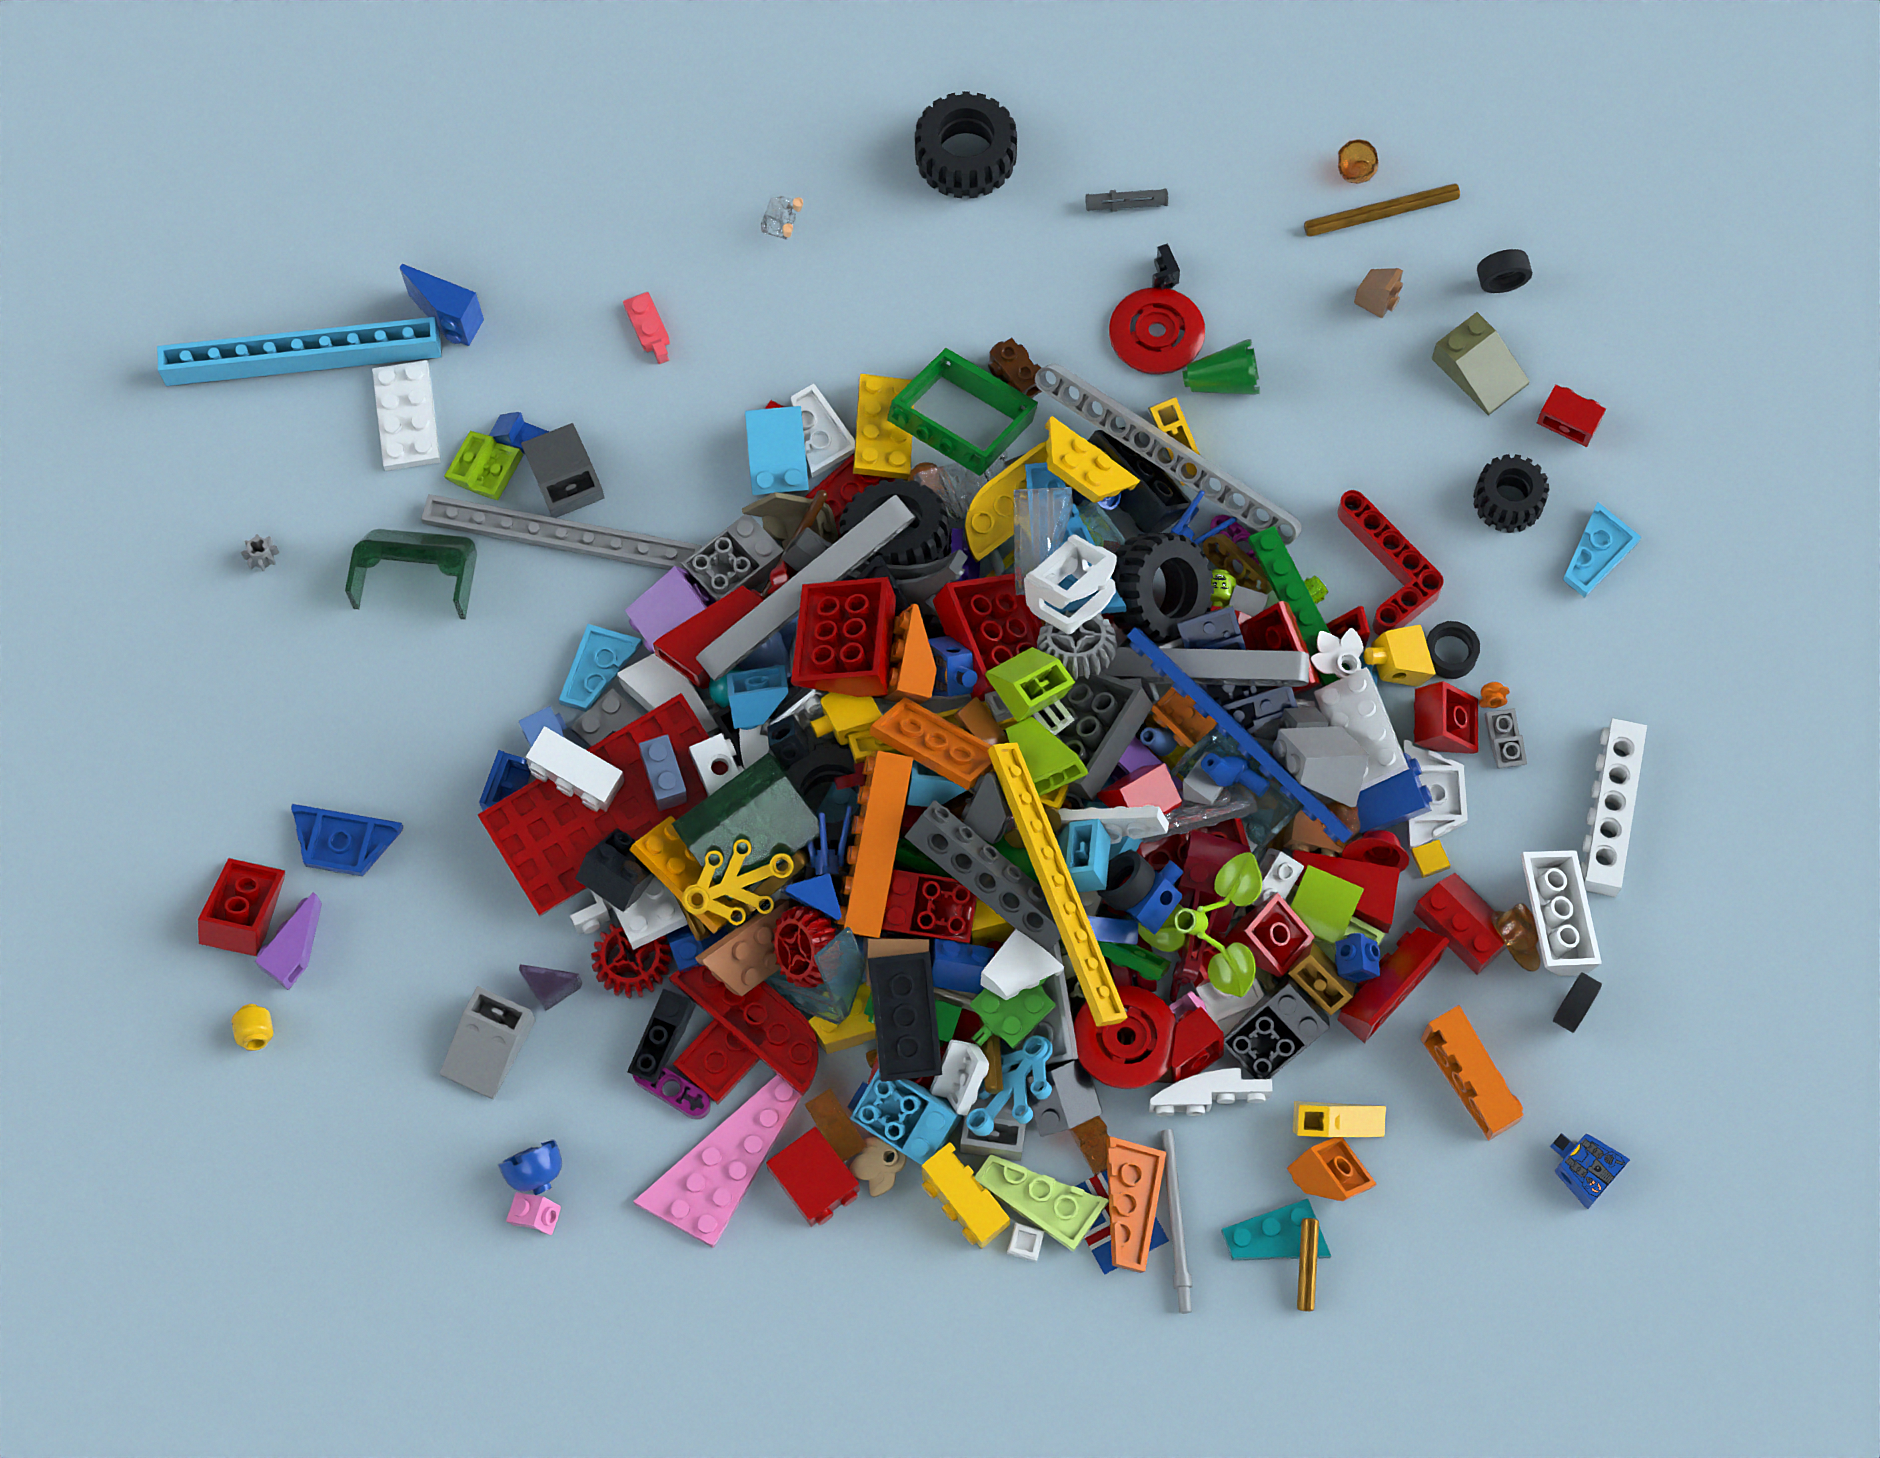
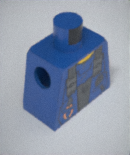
(953, 666)
(1587, 1166)

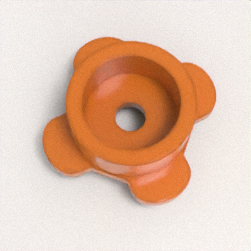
(1493, 695)

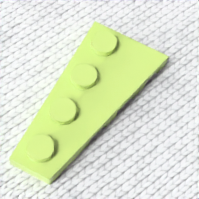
(1052, 1206)

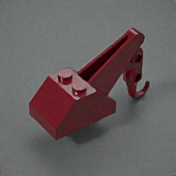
(1201, 863)

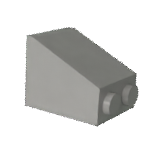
(1323, 760)

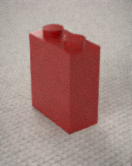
(814, 1177)

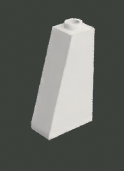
(655, 682)

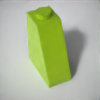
(1046, 757)

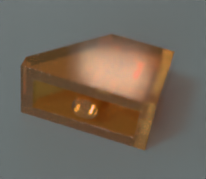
(835, 1125)

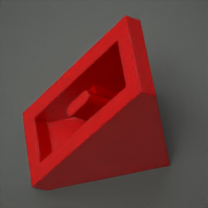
(1353, 619)

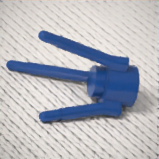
(1182, 528)
(825, 860)

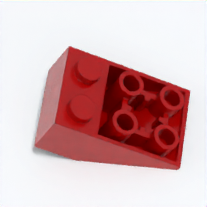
(929, 907)

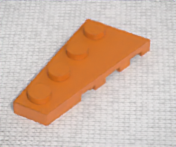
(1133, 1197)

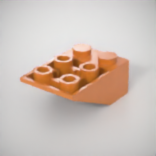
(911, 660)

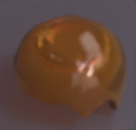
(1357, 161)

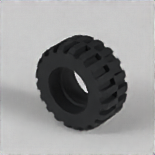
(965, 115)
(932, 533)
(1185, 580)
(821, 767)

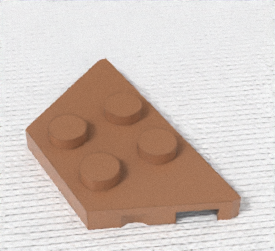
(746, 954)

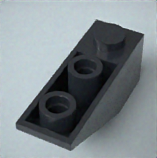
(661, 1035)

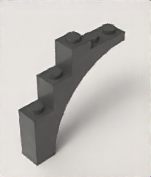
(917, 582)

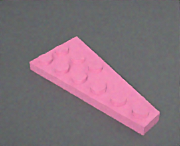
(715, 1175)

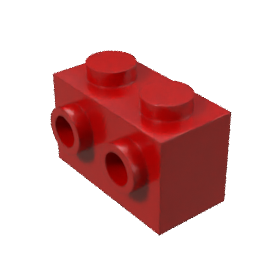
(1571, 415)

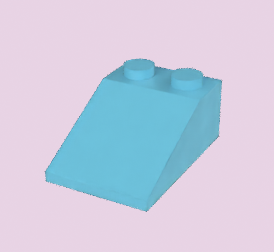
(776, 450)

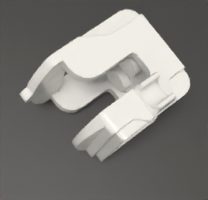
(1071, 559)

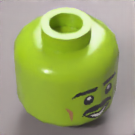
(1223, 587)

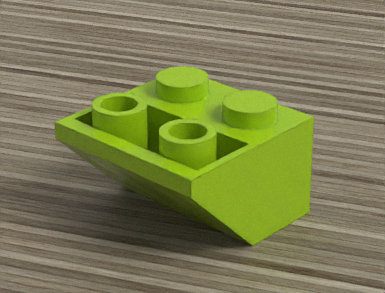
(1030, 682)

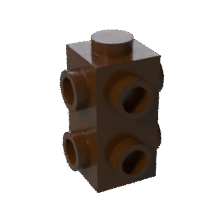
(1014, 367)

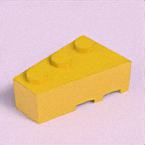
(851, 1031)
(963, 1197)

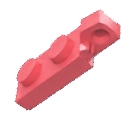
(648, 325)

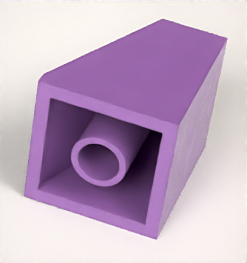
(667, 605)

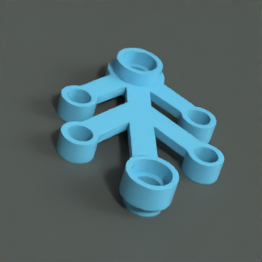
(1033, 1055)

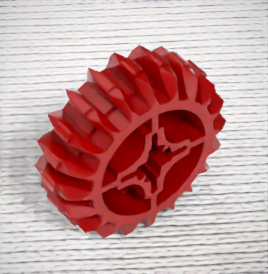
(797, 939)
(622, 964)

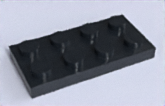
(904, 1016)

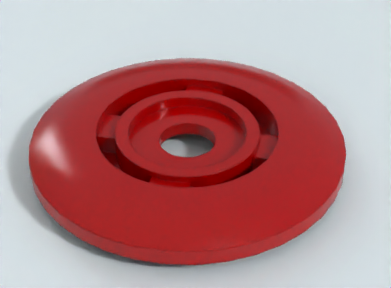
(1153, 353)
(1105, 1056)

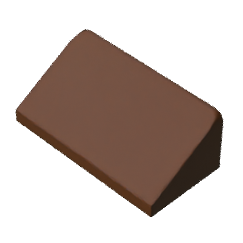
(979, 722)

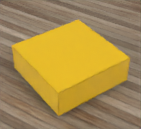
(1430, 858)

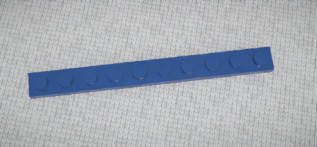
(1247, 744)

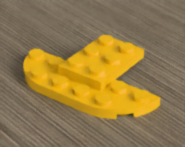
(991, 511)

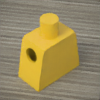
(1401, 656)
(845, 716)

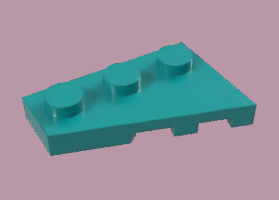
(1272, 1234)

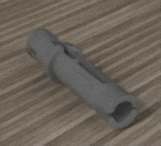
(1094, 201)

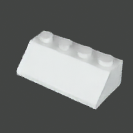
(1561, 912)

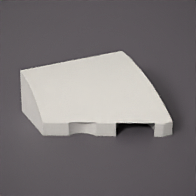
(1018, 966)

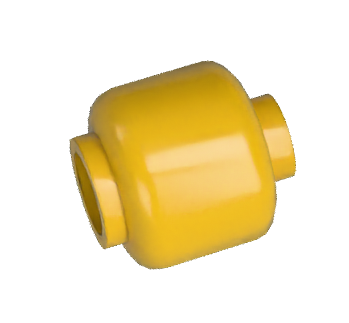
(252, 1027)

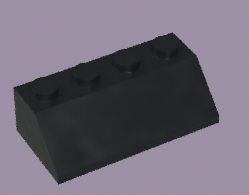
(1156, 498)

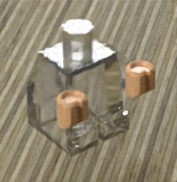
(779, 216)

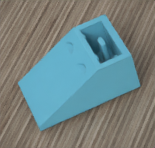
(906, 1117)

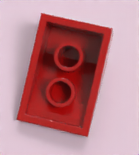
(240, 907)

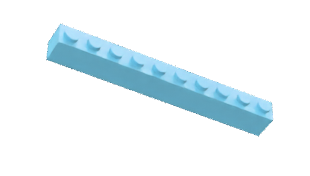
(299, 351)

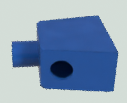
(1159, 901)

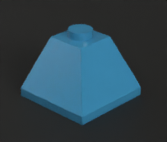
(755, 695)

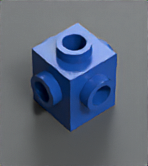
(1357, 958)

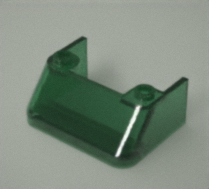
(451, 553)

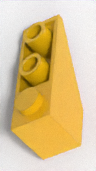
(1338, 1119)

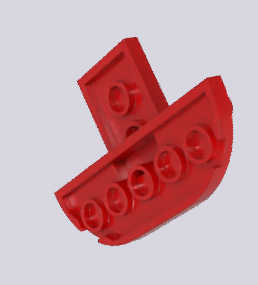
(742, 1033)

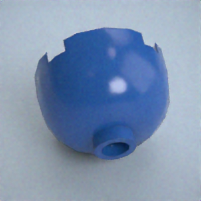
(533, 1168)

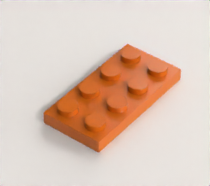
(934, 742)

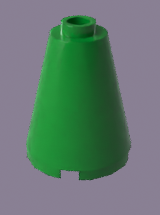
(1225, 371)

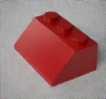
(1277, 631)
(1464, 919)

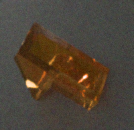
(1092, 1143)

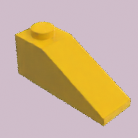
(1170, 419)

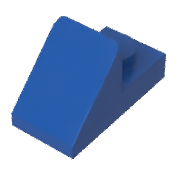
(512, 430)

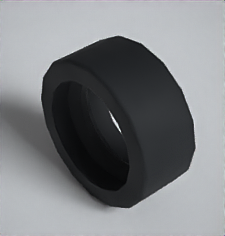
(1504, 271)
(1460, 631)
(1134, 888)
(1577, 1002)

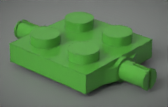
(1012, 1017)

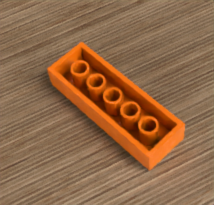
(874, 843)

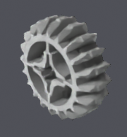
(1085, 649)

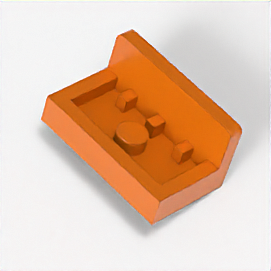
(1182, 718)

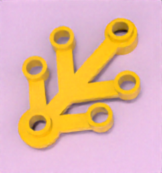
(733, 885)

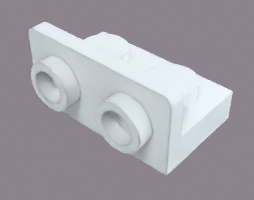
(1278, 875)

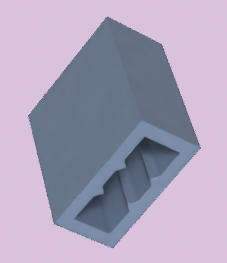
(663, 772)

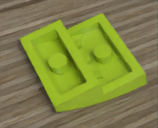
(483, 465)
(1326, 904)

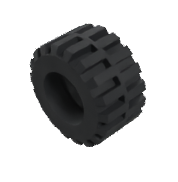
(1513, 473)

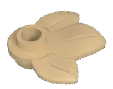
(874, 1166)

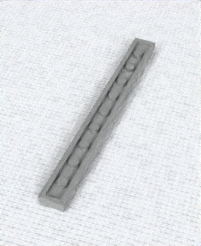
(556, 533)

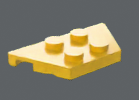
(1084, 465)

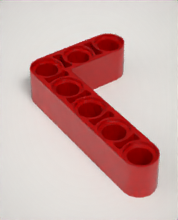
(1393, 560)

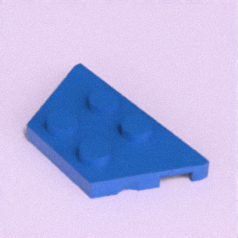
(341, 839)

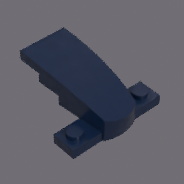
(1242, 702)

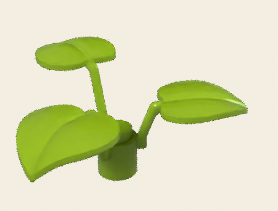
(1234, 967)

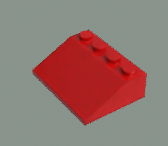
(987, 621)
(845, 637)

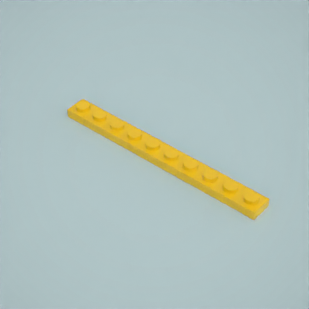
(1057, 884)

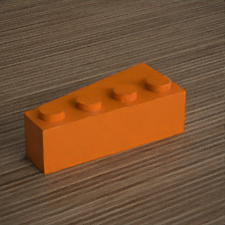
(1472, 1072)

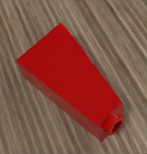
(687, 640)
(1378, 881)

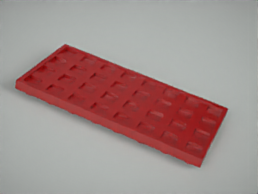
(549, 833)

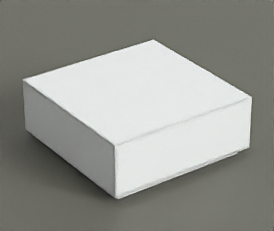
(1025, 1242)

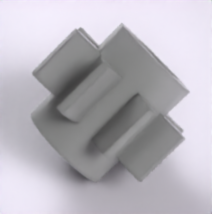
(260, 552)

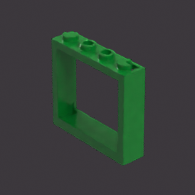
(977, 383)

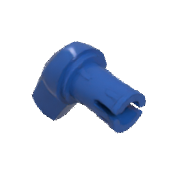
(1232, 771)

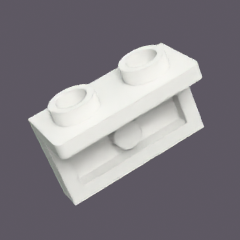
(961, 1075)

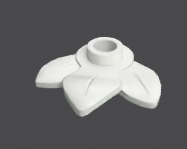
(1338, 651)

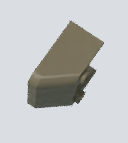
(783, 514)

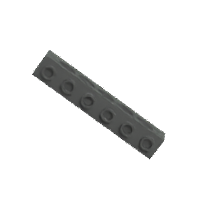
(985, 873)

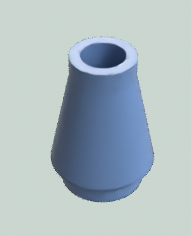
(1159, 740)

